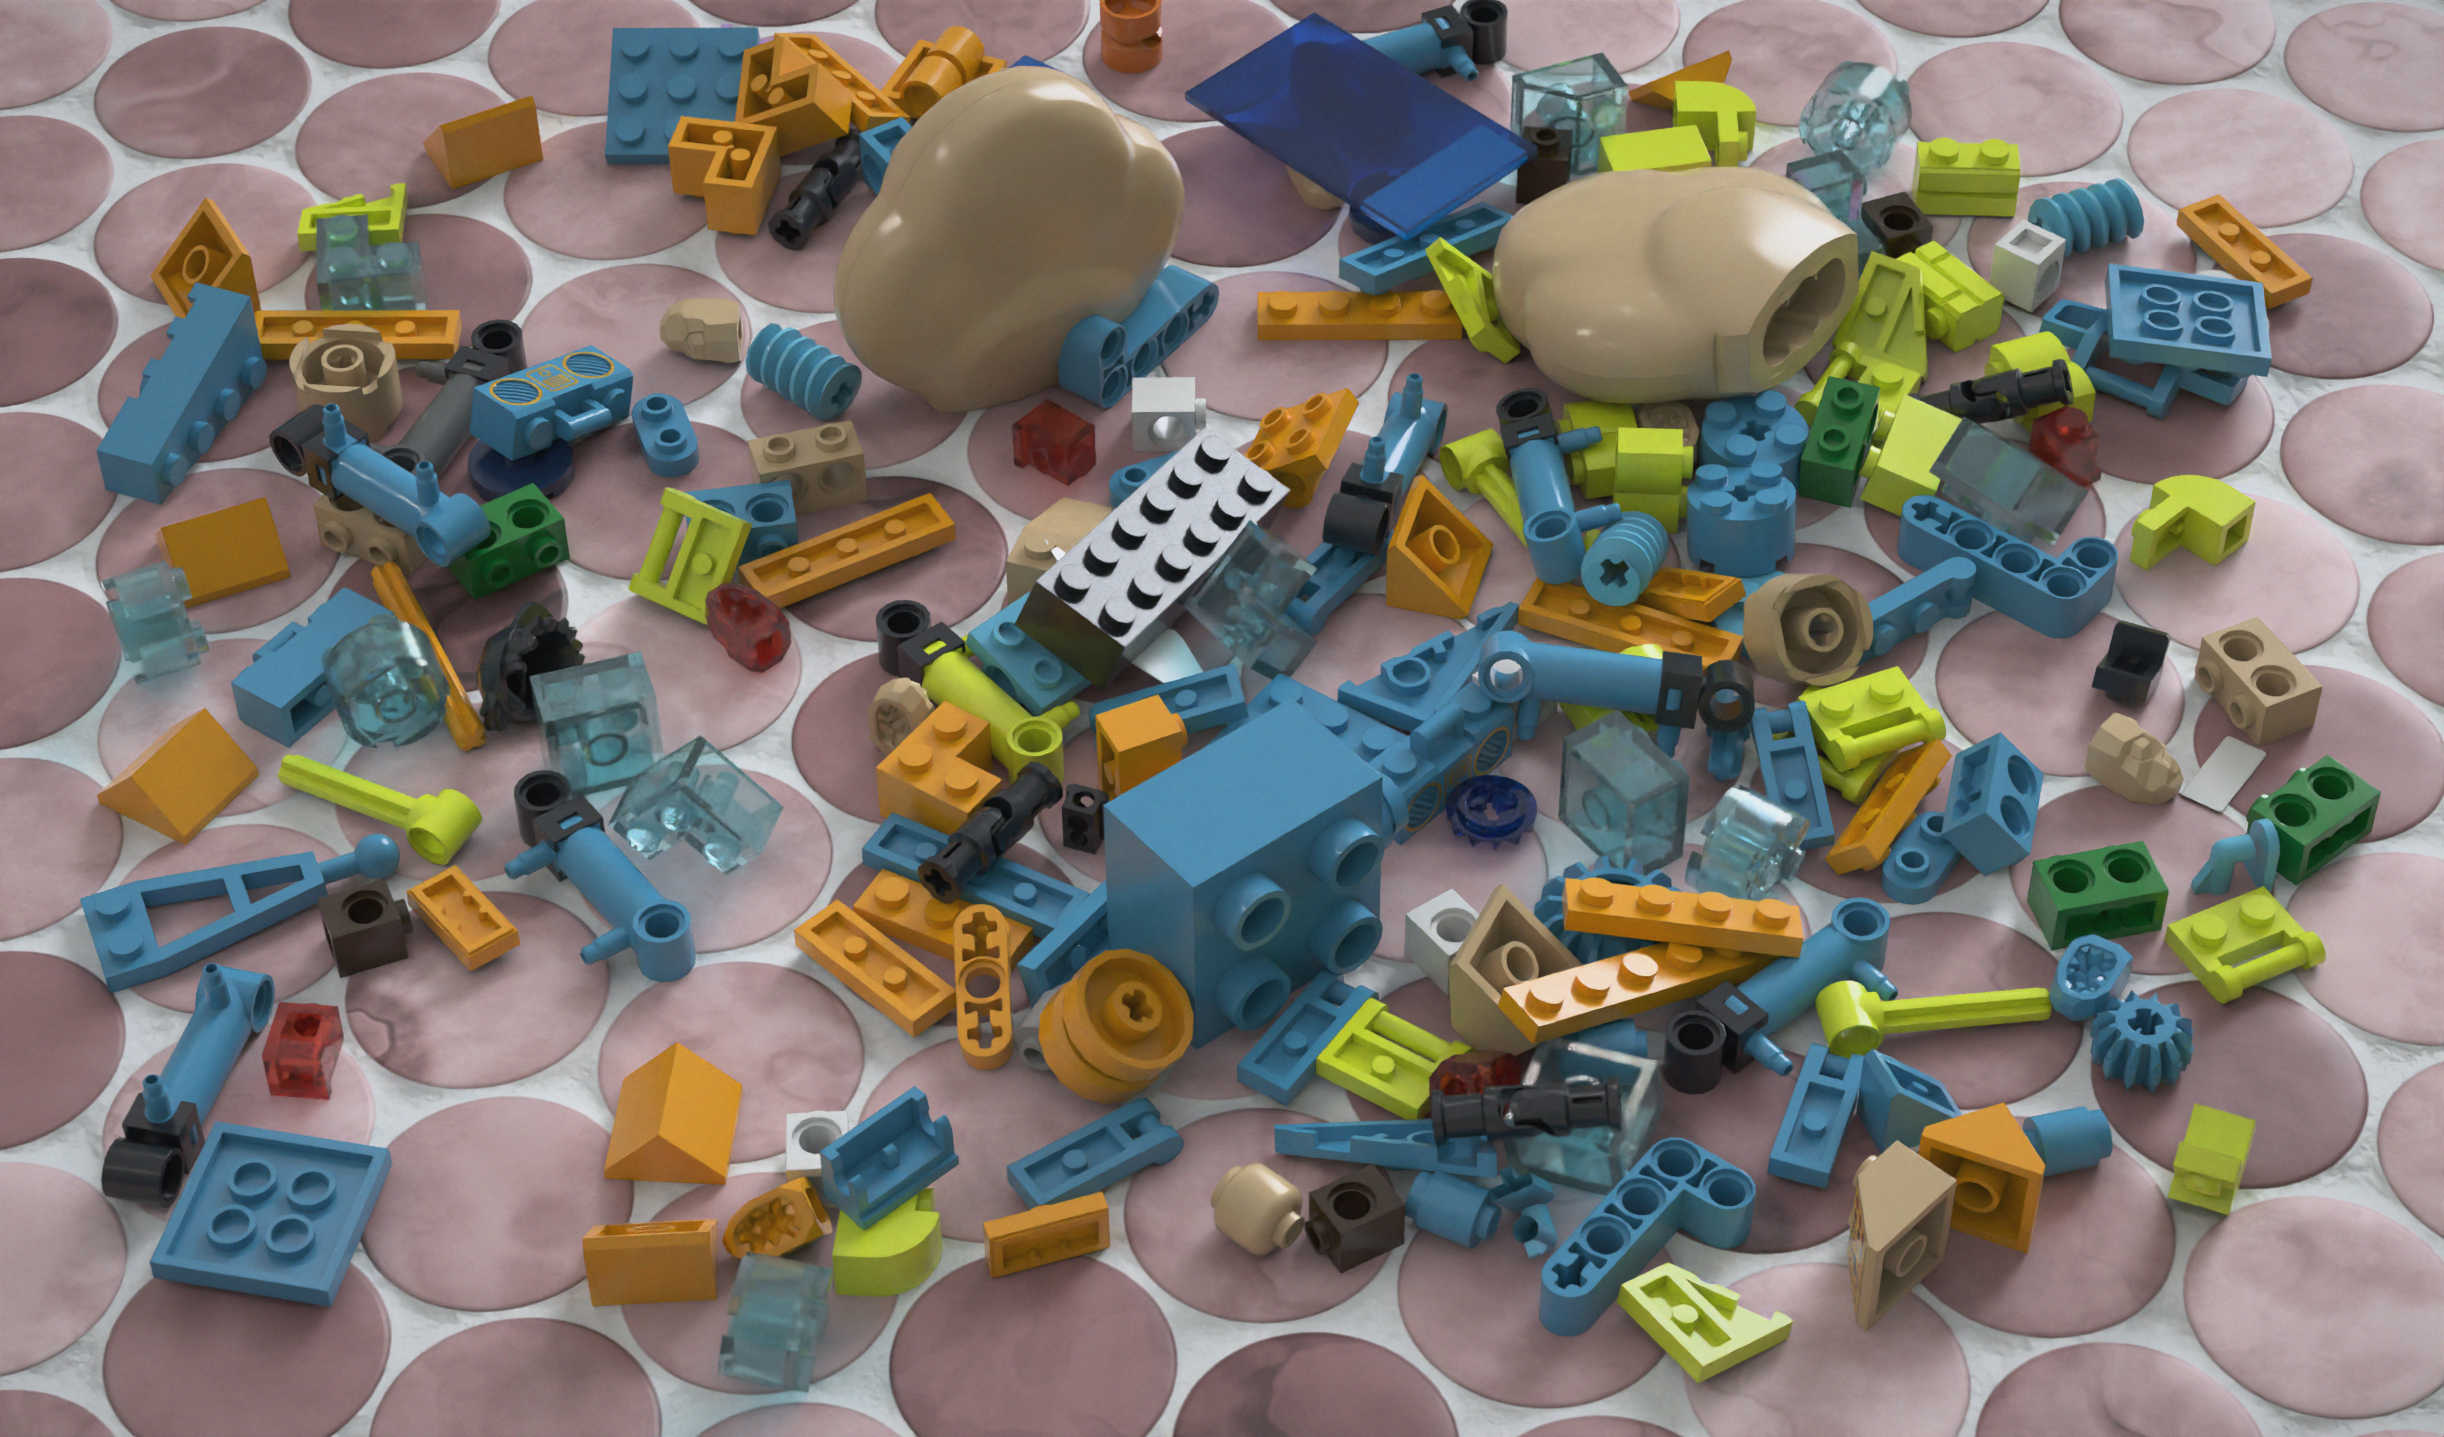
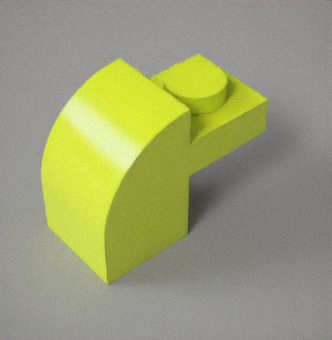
(1721, 115)
(2194, 514)
(2212, 1159)
(891, 1253)

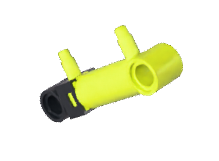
(942, 666)

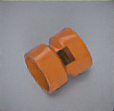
(1131, 34)

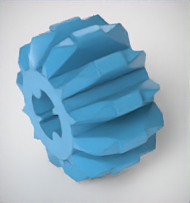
(2141, 1041)

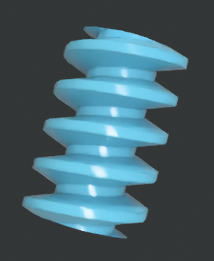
(2090, 215)
(803, 371)
(1624, 558)

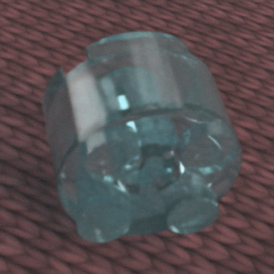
(1859, 112)
(154, 621)
(386, 682)
(1748, 847)
(774, 1321)

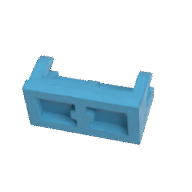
(887, 1159)

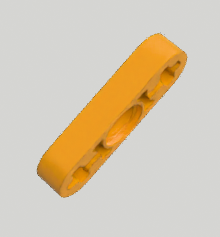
(997, 1006)

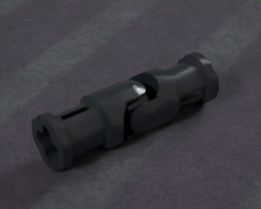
(818, 193)
(1984, 400)
(990, 832)
(1535, 1110)

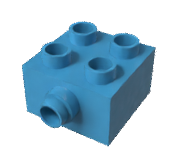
(1252, 866)

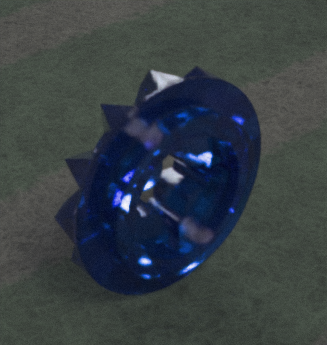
(1508, 798)

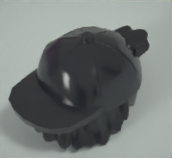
(527, 648)

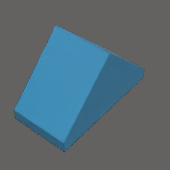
(1899, 1101)

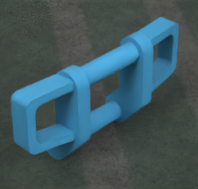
(2094, 342)

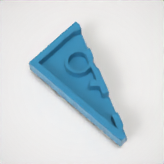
(1428, 675)
(1390, 1145)

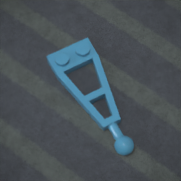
(126, 937)

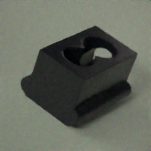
(1081, 824)

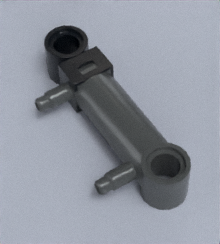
(446, 420)

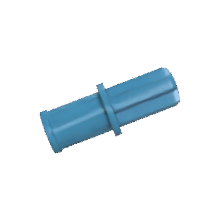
(1726, 748)

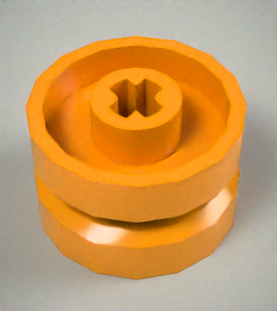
(1116, 1026)

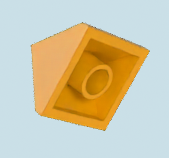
(486, 143)
(206, 254)
(225, 551)
(1434, 556)
(182, 779)
(674, 1121)
(1994, 1172)
(652, 1262)

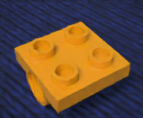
(938, 69)
(1301, 442)

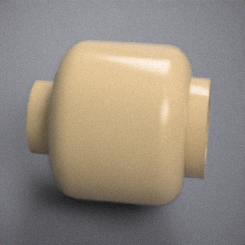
(1257, 1208)

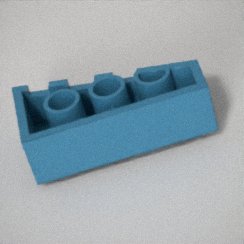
(184, 396)

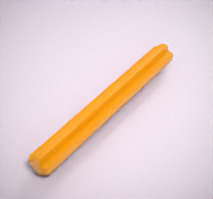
(398, 597)

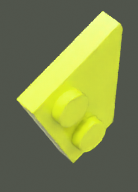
(384, 216)
(1474, 300)
(1888, 314)
(1699, 1320)

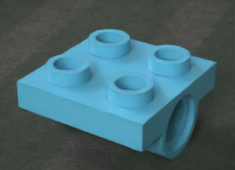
(1022, 664)

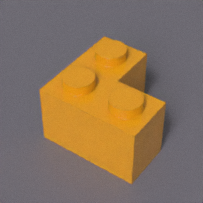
(792, 94)
(729, 167)
(1137, 744)
(939, 771)

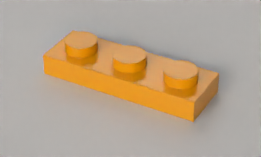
(2243, 249)
(1889, 808)
(914, 916)
(875, 968)

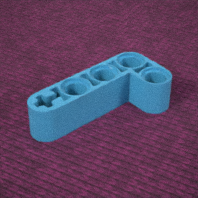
(1104, 356)
(2011, 575)
(1665, 1191)

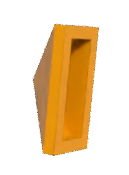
(1661, 91)

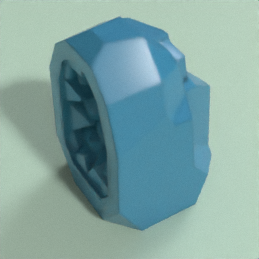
(2089, 976)

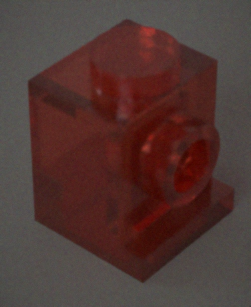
(1054, 442)
(2069, 442)
(303, 1050)

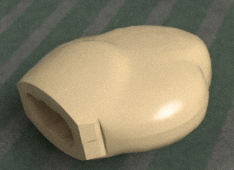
(1002, 233)
(1674, 282)

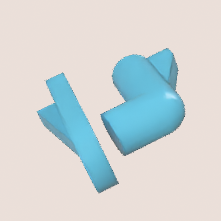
(2256, 850)
(1528, 1195)

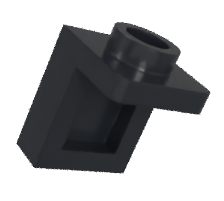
(2132, 664)

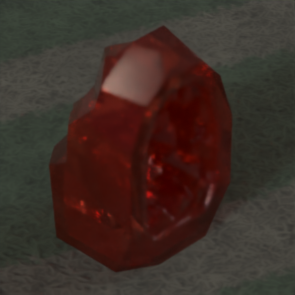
(747, 626)
(1474, 1071)

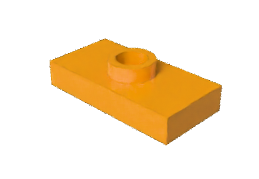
(1691, 593)
(463, 918)
(1046, 1234)

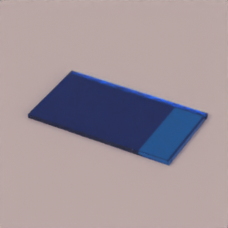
(1361, 125)

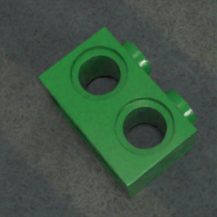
(1839, 441)
(523, 540)
(2317, 816)
(2097, 893)

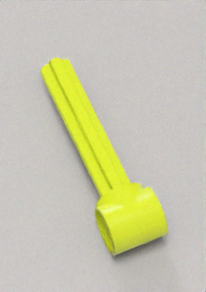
(1482, 468)
(432, 823)
(1858, 1019)

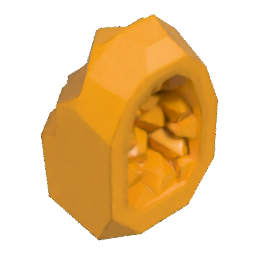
(778, 1221)

